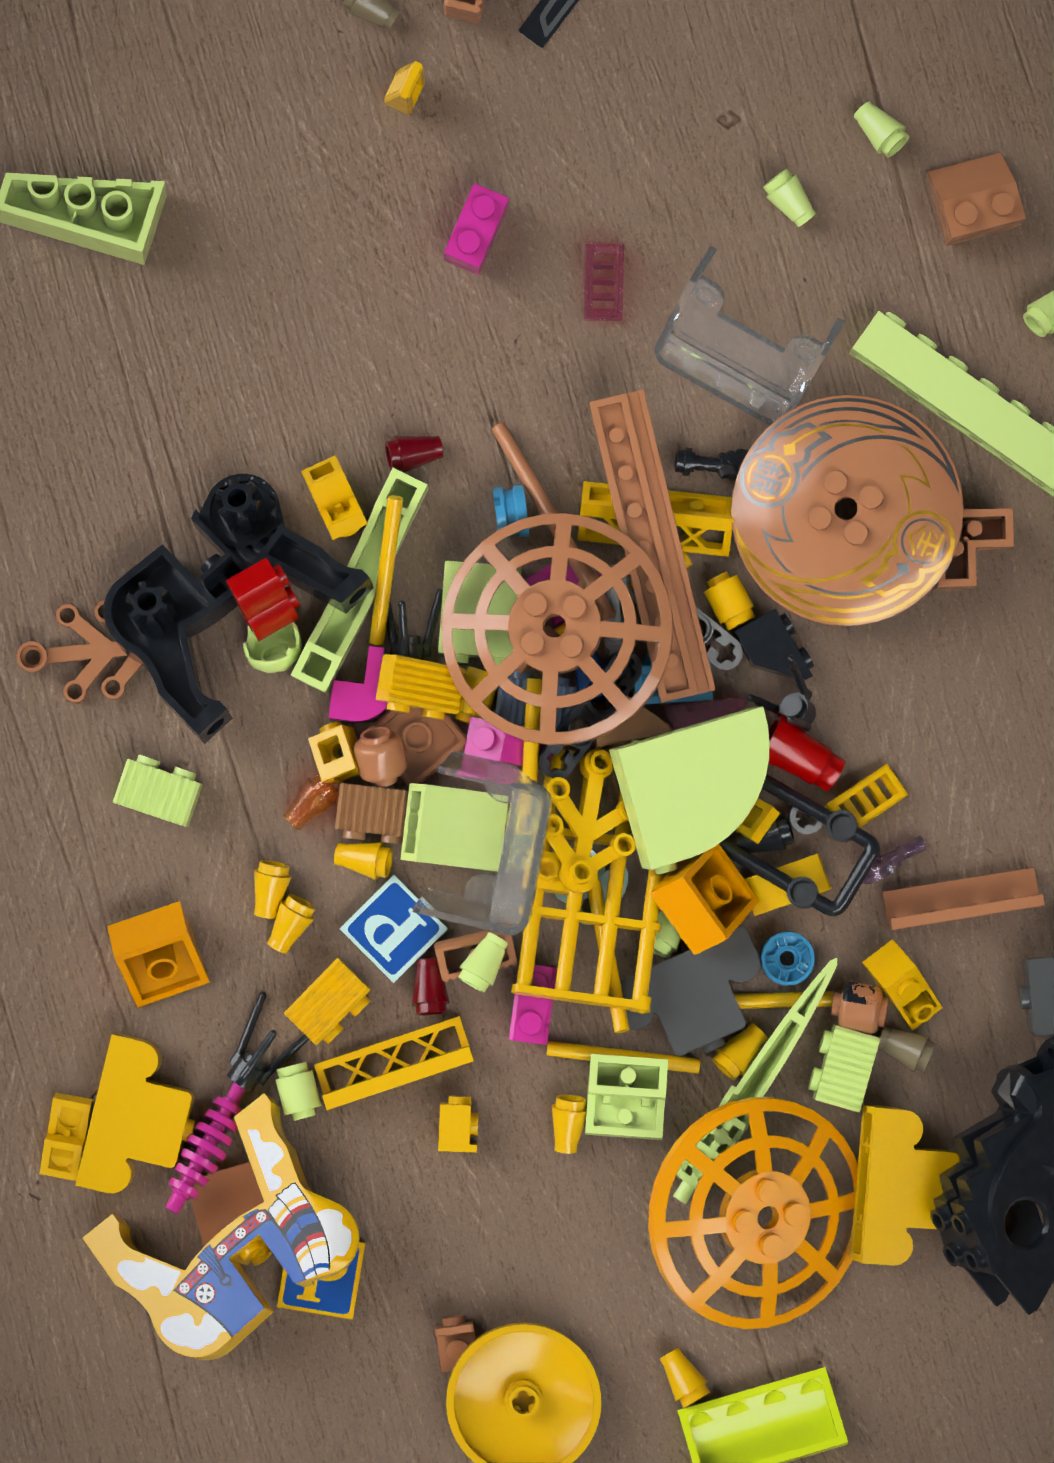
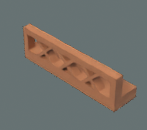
(961, 898)

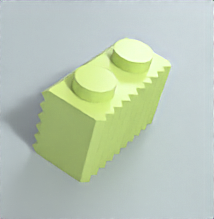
(157, 791)
(844, 1067)

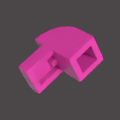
(357, 701)

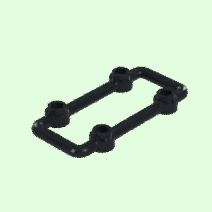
(802, 890)

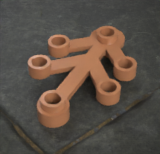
(99, 652)

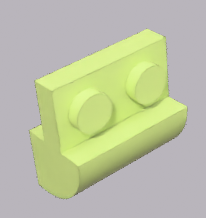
(626, 1096)

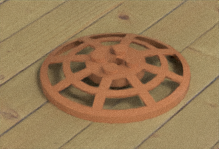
(574, 646)

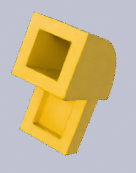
(334, 498)

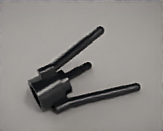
(410, 645)
(795, 705)
(249, 1069)

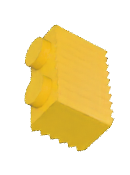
(417, 684)
(328, 1002)

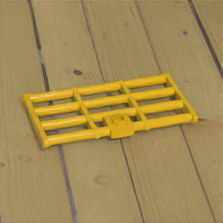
(550, 882)

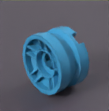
(510, 507)
(802, 959)

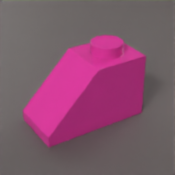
(491, 743)

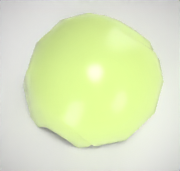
(274, 652)

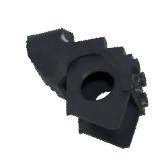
(1002, 1164)

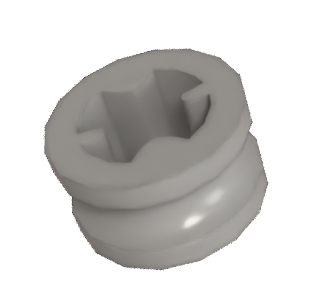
(807, 829)

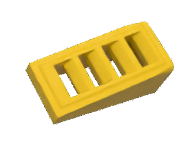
(406, 88)
(888, 779)

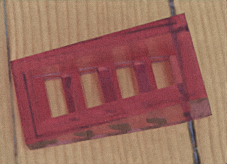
(603, 314)
(692, 713)

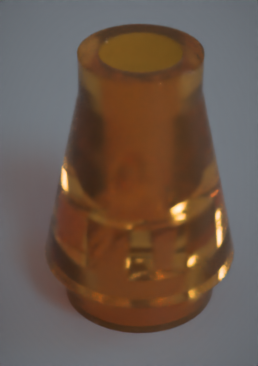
(311, 802)

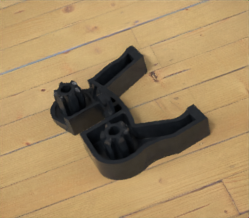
(163, 605)

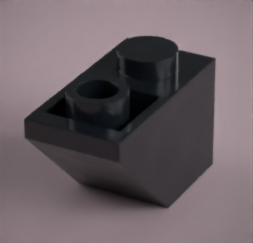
(769, 643)

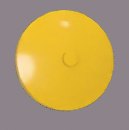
(523, 1397)

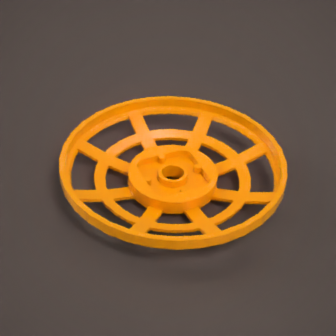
(741, 1208)

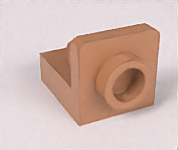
(453, 1338)

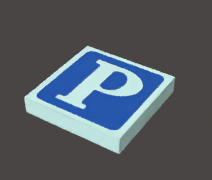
(390, 929)

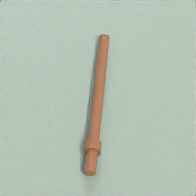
(545, 506)

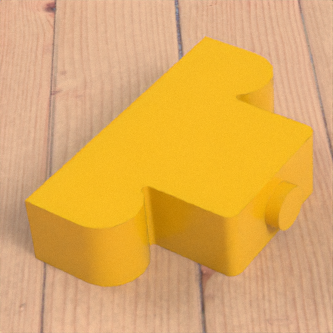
(133, 1117)
(893, 1185)

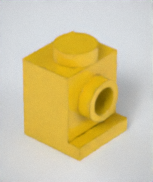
(325, 752)
(457, 1125)

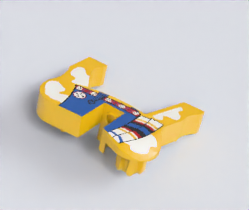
(214, 1301)

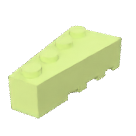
(86, 212)

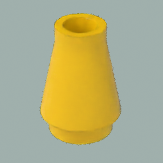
(365, 858)
(270, 887)
(291, 921)
(739, 1052)
(568, 1122)
(684, 1379)

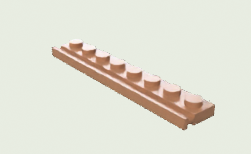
(648, 519)

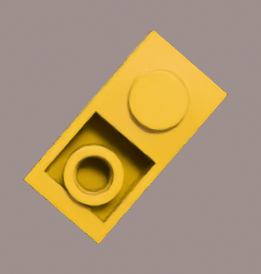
(902, 984)

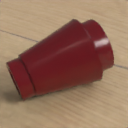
(412, 451)
(429, 989)

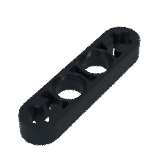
(591, 716)

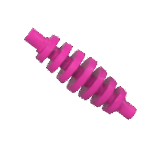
(205, 1148)

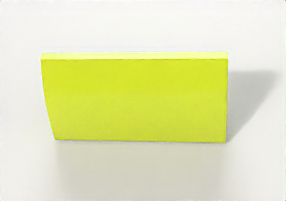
(766, 1422)

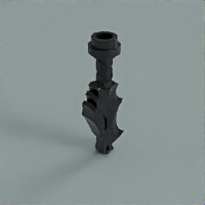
(725, 466)

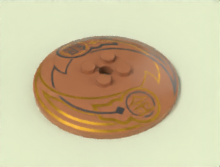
(857, 566)

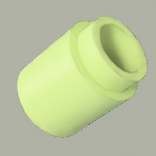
(297, 1091)

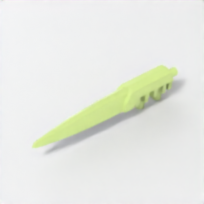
(757, 1078)

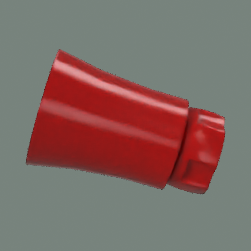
(803, 755)

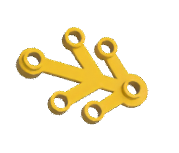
(586, 826)

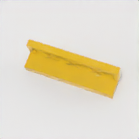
(691, 512)
(399, 1076)

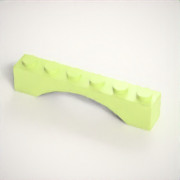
(336, 630)

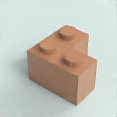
(980, 532)

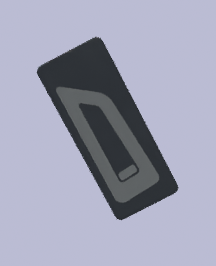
(546, 20)

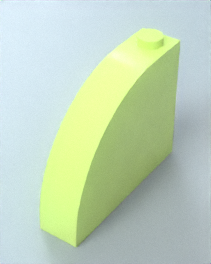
(692, 785)

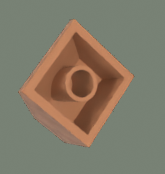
(976, 198)

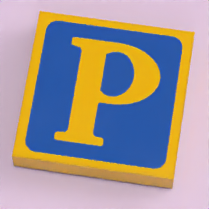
(328, 1296)

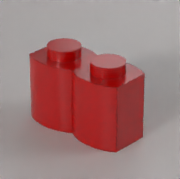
(263, 598)

